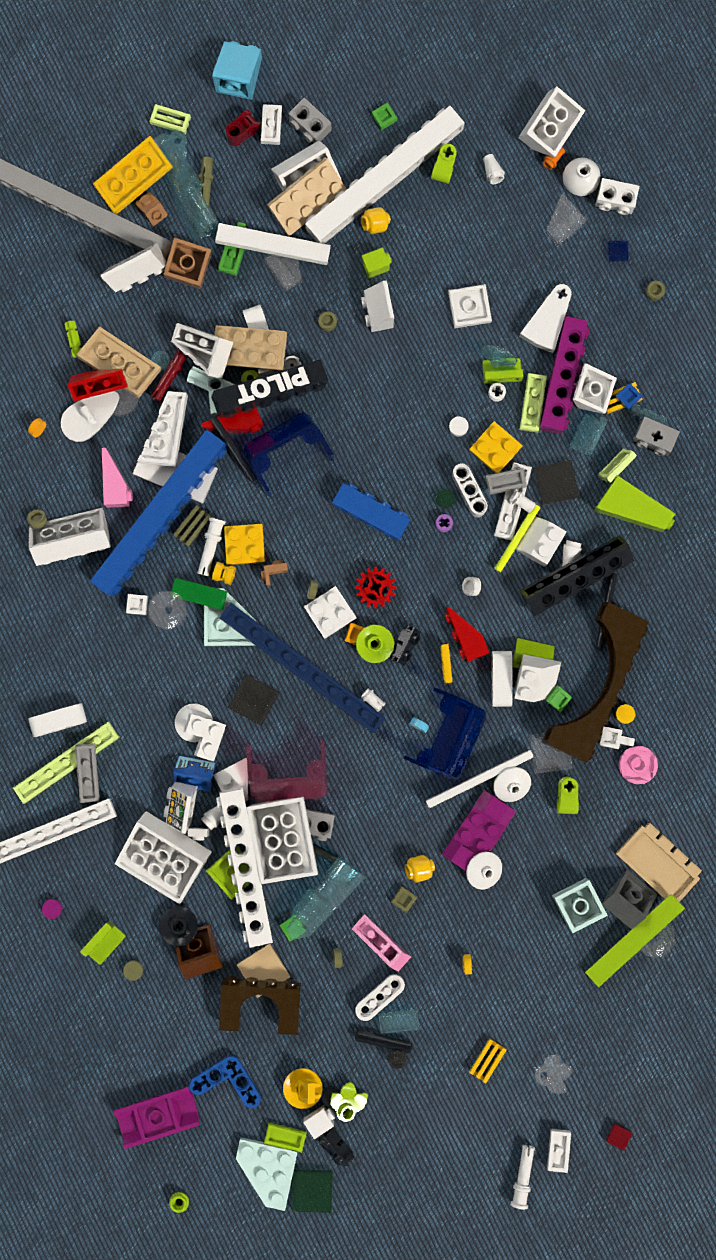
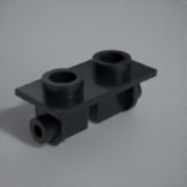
(410, 637)
(340, 1153)

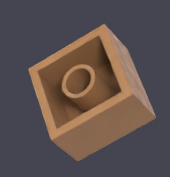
(187, 263)

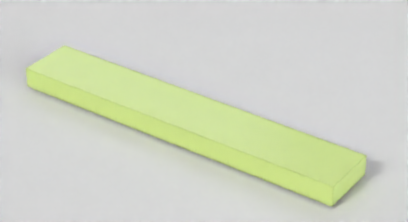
(63, 764)

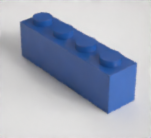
(371, 512)

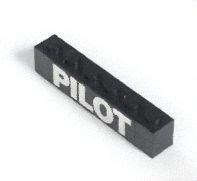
(269, 389)

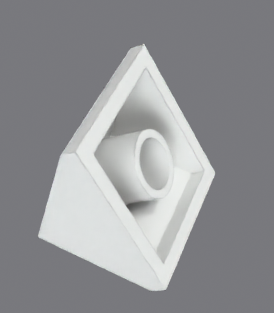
(594, 390)

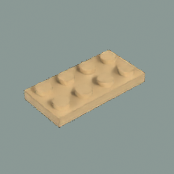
(306, 196)
(254, 347)
(107, 352)

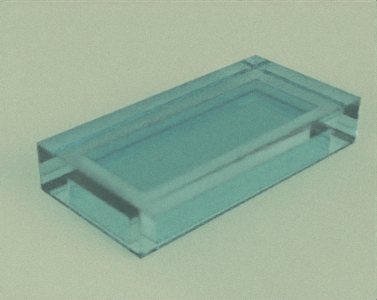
(399, 1021)

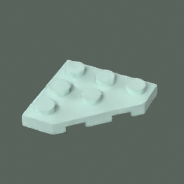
(219, 633)
(268, 1170)

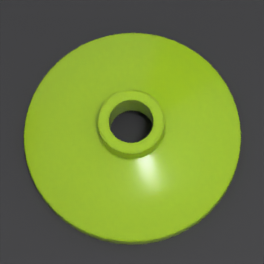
(384, 646)

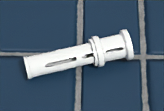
(213, 536)
(522, 1185)

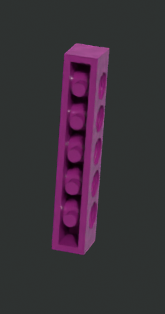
(578, 329)

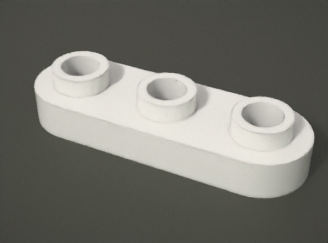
(375, 1005)

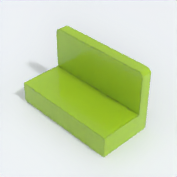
(502, 374)
(532, 649)
(103, 942)

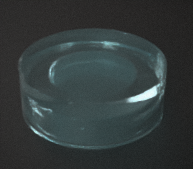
(161, 358)

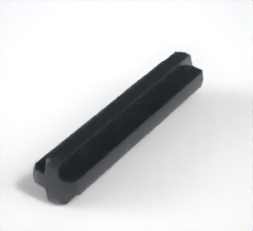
(383, 1041)

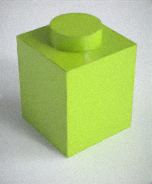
(376, 262)

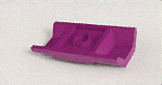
(479, 830)
(157, 1117)

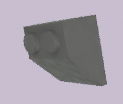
(629, 899)

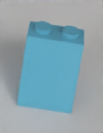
(237, 70)

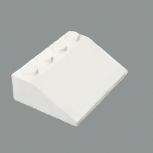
(282, 840)
(162, 857)

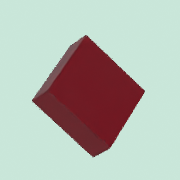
(619, 1136)

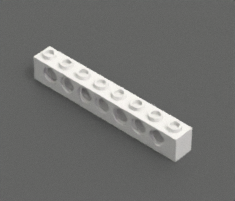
(262, 934)

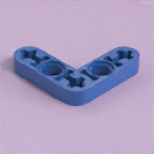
(226, 1073)

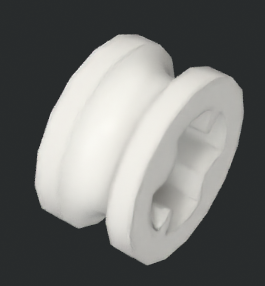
(492, 395)

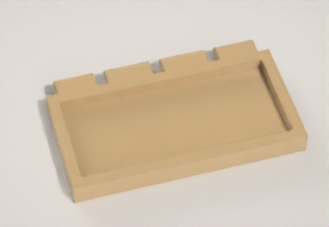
(657, 864)

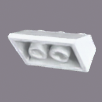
(551, 123)
(297, 165)
(135, 269)

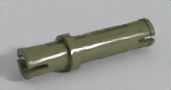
(206, 177)

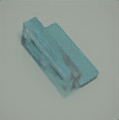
(588, 434)

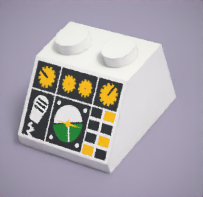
(181, 806)

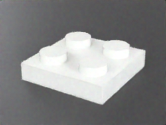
(330, 612)

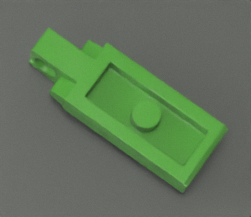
(231, 258)

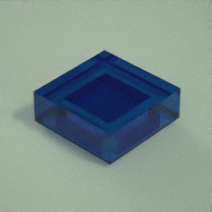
(618, 251)

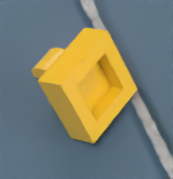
(306, 1091)

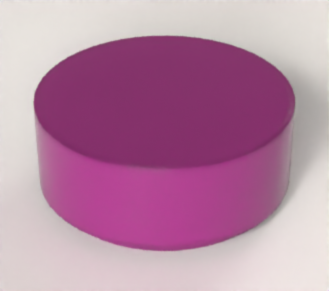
(52, 908)

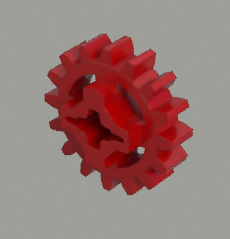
(367, 590)

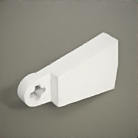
(547, 322)

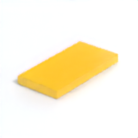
(133, 175)

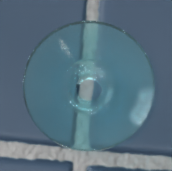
(498, 356)

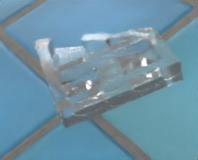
(564, 221)
(285, 270)

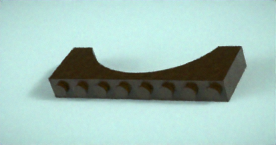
(623, 634)

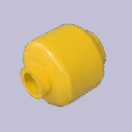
(375, 220)
(419, 868)

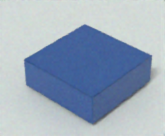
(628, 396)

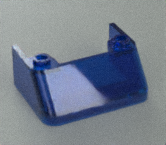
(259, 448)
(454, 738)

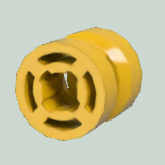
(228, 573)

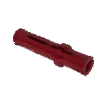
(169, 375)

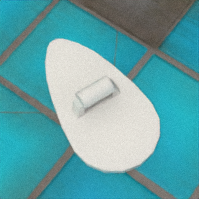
(88, 416)

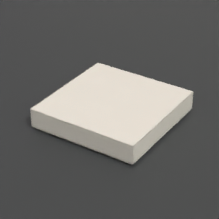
(469, 306)

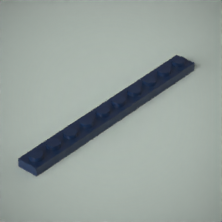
(302, 668)

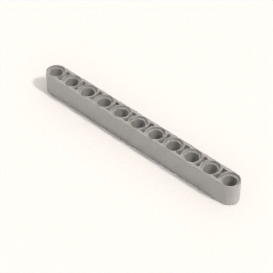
(80, 209)

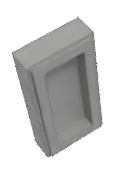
(506, 481)

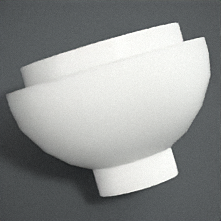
(578, 183)

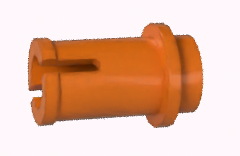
(550, 162)

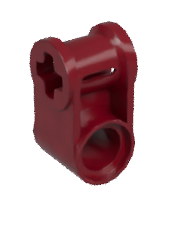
(244, 125)

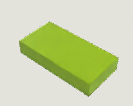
(285, 1137)

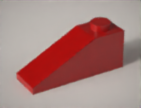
(96, 383)
(240, 423)

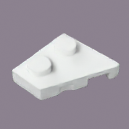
(234, 777)

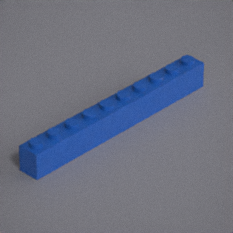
(159, 513)

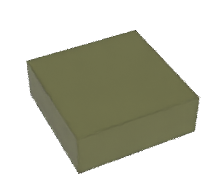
(404, 899)

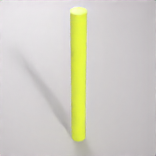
(516, 539)

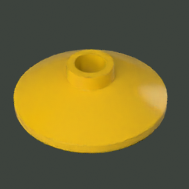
(290, 1086)

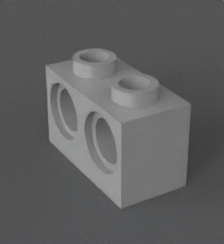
(313, 119)
(314, 818)

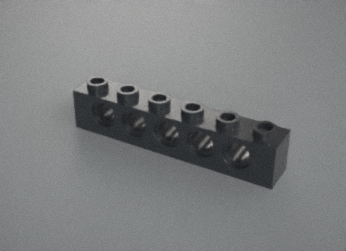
(577, 575)

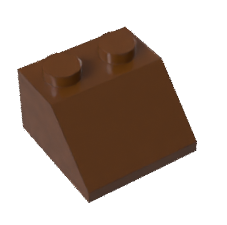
(200, 954)

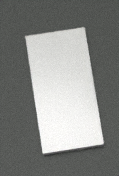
(160, 474)

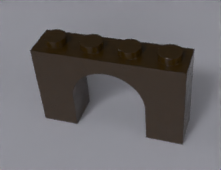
(284, 994)

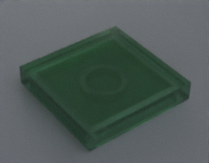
(312, 1191)

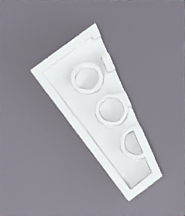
(166, 433)

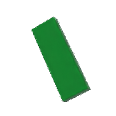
(200, 593)

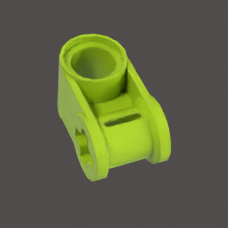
(444, 166)
(567, 799)

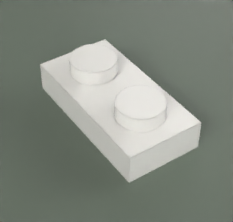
(271, 124)
(559, 1150)

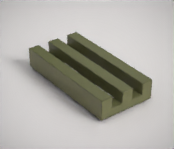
(201, 513)

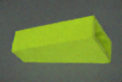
(634, 506)

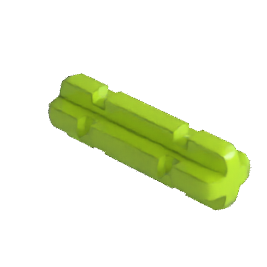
(73, 338)

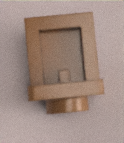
(151, 208)
(276, 568)

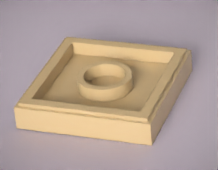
(264, 965)

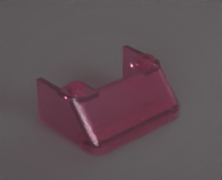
(310, 787)

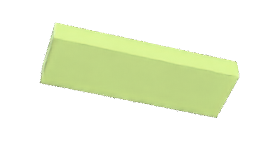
(533, 402)

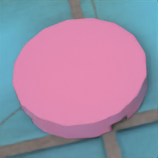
(638, 765)

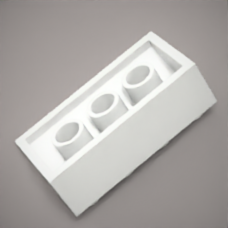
(69, 537)

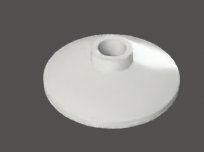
(182, 716)
(507, 780)
(479, 866)

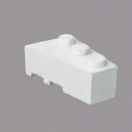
(203, 348)

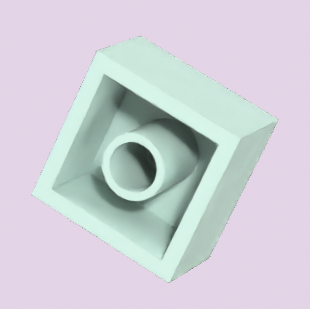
(579, 905)

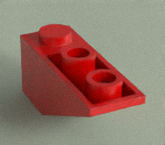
(470, 640)

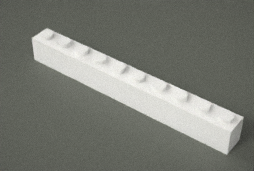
(385, 175)

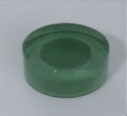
(445, 498)

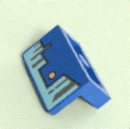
(194, 772)

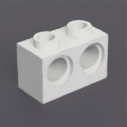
(617, 191)

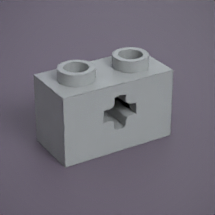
(665, 436)

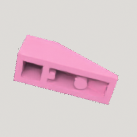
(115, 488)
(381, 943)

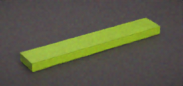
(635, 940)

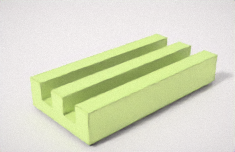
(185, 124)
(617, 465)

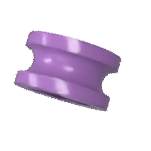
(444, 517)

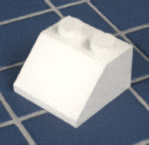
(378, 307)
(540, 541)
(536, 678)

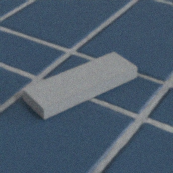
(87, 772)

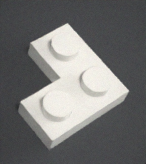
(209, 733)

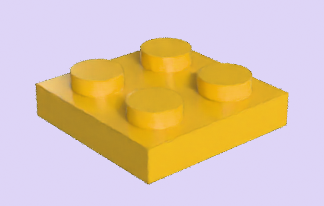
(495, 448)
(244, 544)

